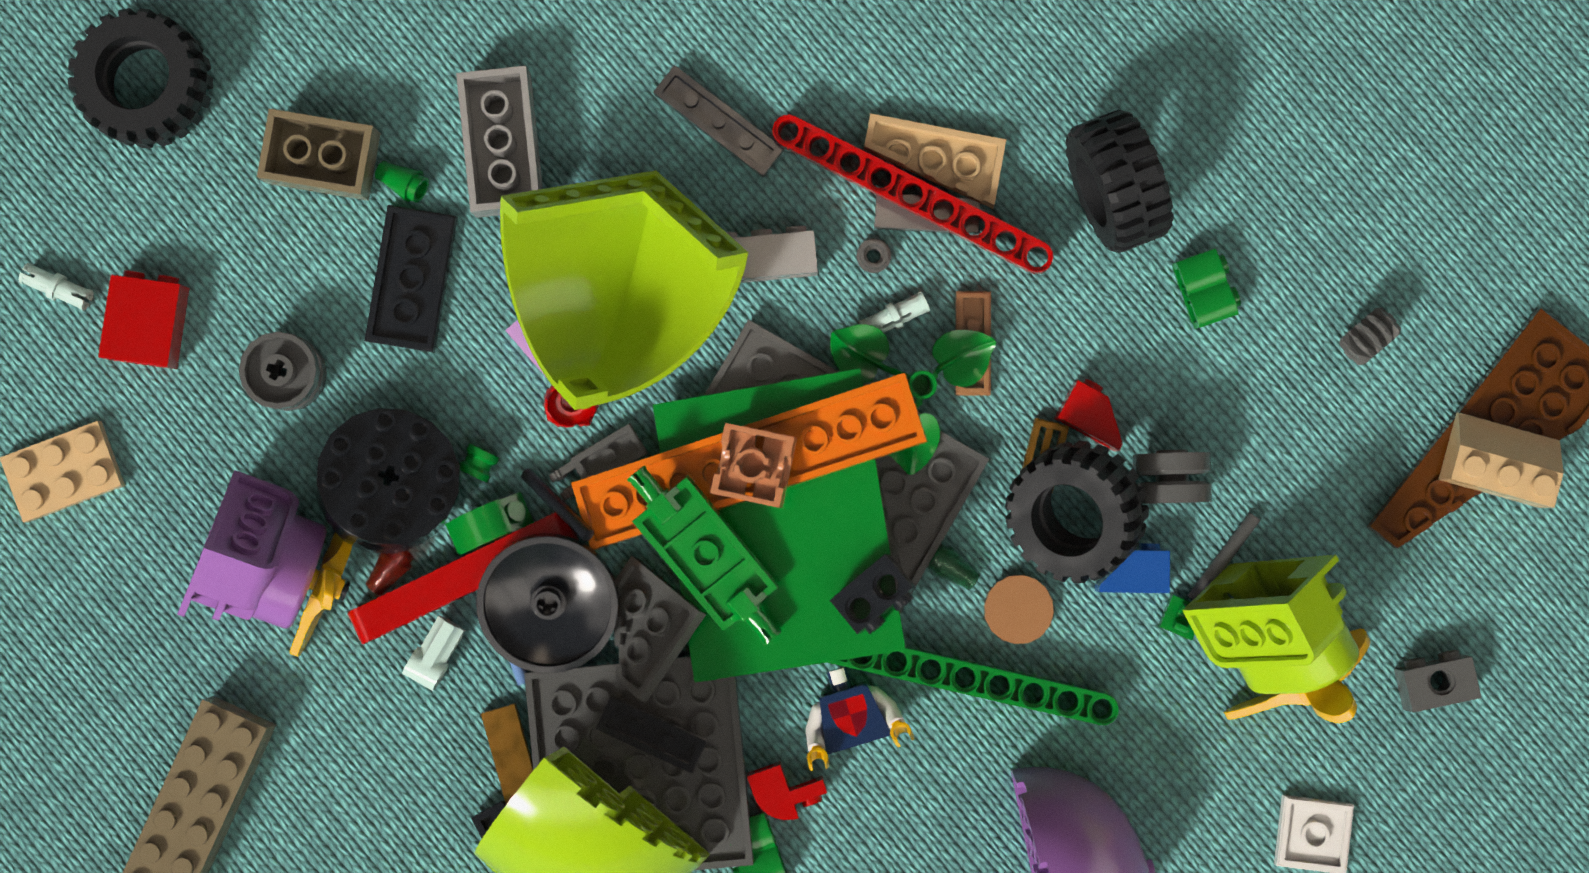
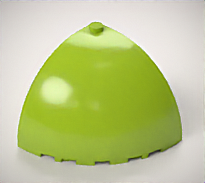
(579, 824)

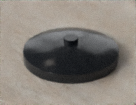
(547, 603)

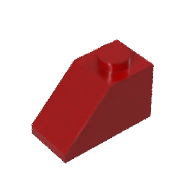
(1090, 414)

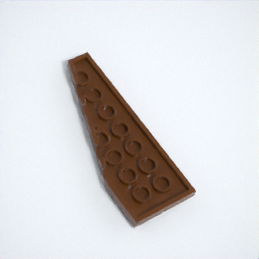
(1532, 386)

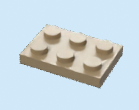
(62, 471)

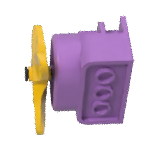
(266, 559)

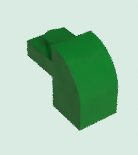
(489, 523)

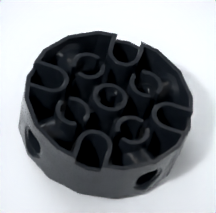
(353, 473)

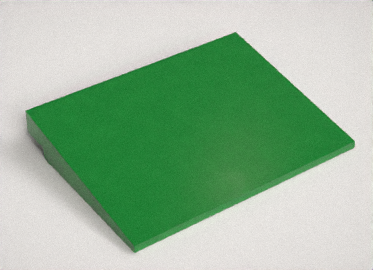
(810, 546)

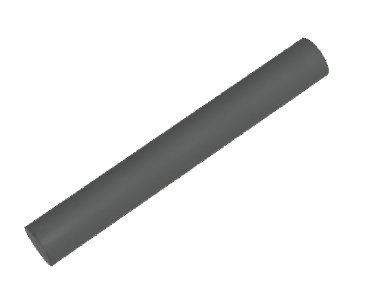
(1226, 554)

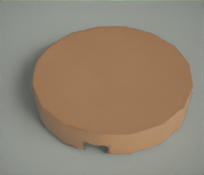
(1018, 609)

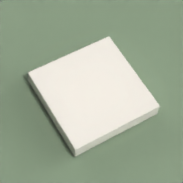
(1313, 834)

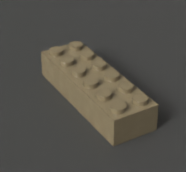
(202, 790)

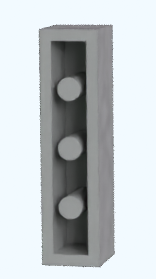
(779, 254)

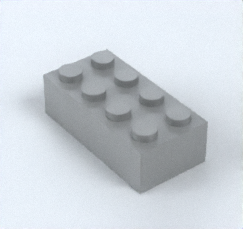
(498, 136)

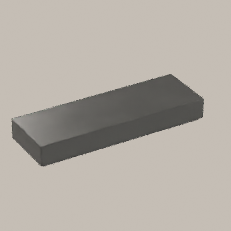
(893, 217)

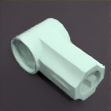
(430, 660)

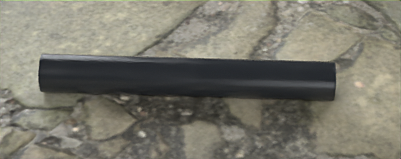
(557, 504)

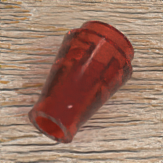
(388, 570)

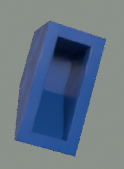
(1141, 572)

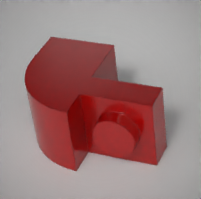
(777, 798)

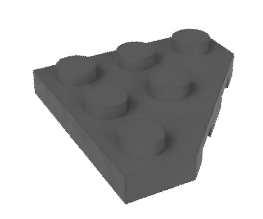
(650, 627)

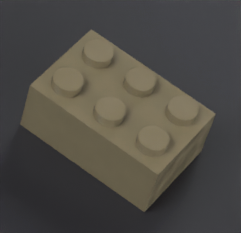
(318, 154)

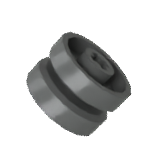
(262, 368)
(1172, 476)

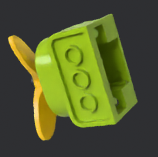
(1281, 634)

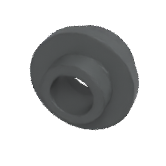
(879, 246)

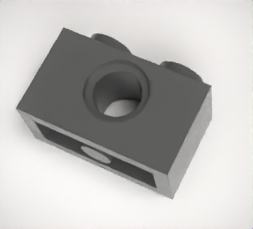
(1458, 681)

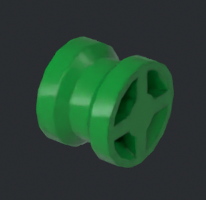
(478, 462)

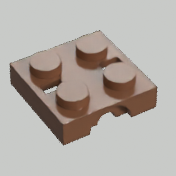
(745, 463)

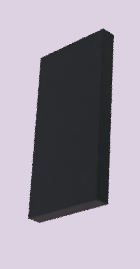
(411, 278)

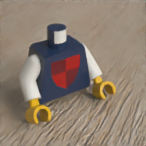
(851, 717)

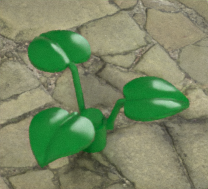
(961, 356)

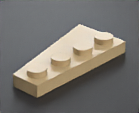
(943, 155)

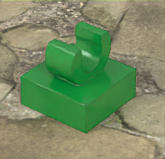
(1174, 618)

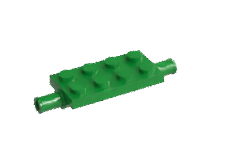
(705, 553)

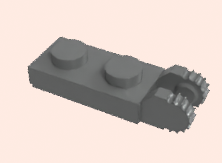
(609, 453)

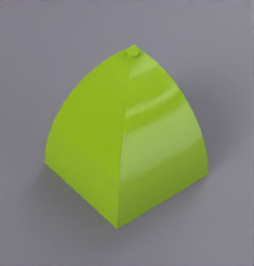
(615, 281)

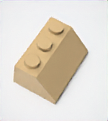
(1503, 461)

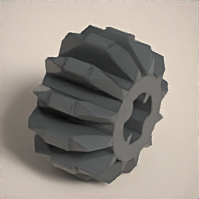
(1370, 336)

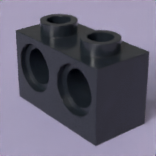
(868, 587)

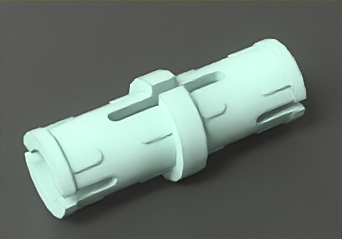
(56, 286)
(899, 313)

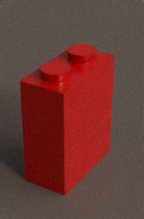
(144, 320)

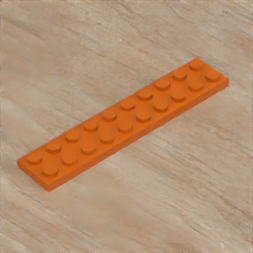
(829, 438)

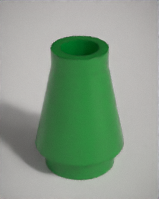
(404, 181)

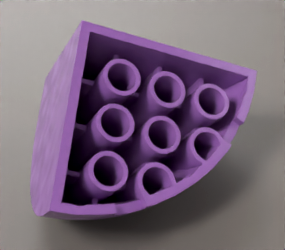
(1074, 825)

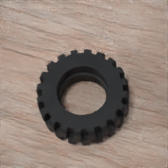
(106, 50)
(1119, 181)
(1047, 540)

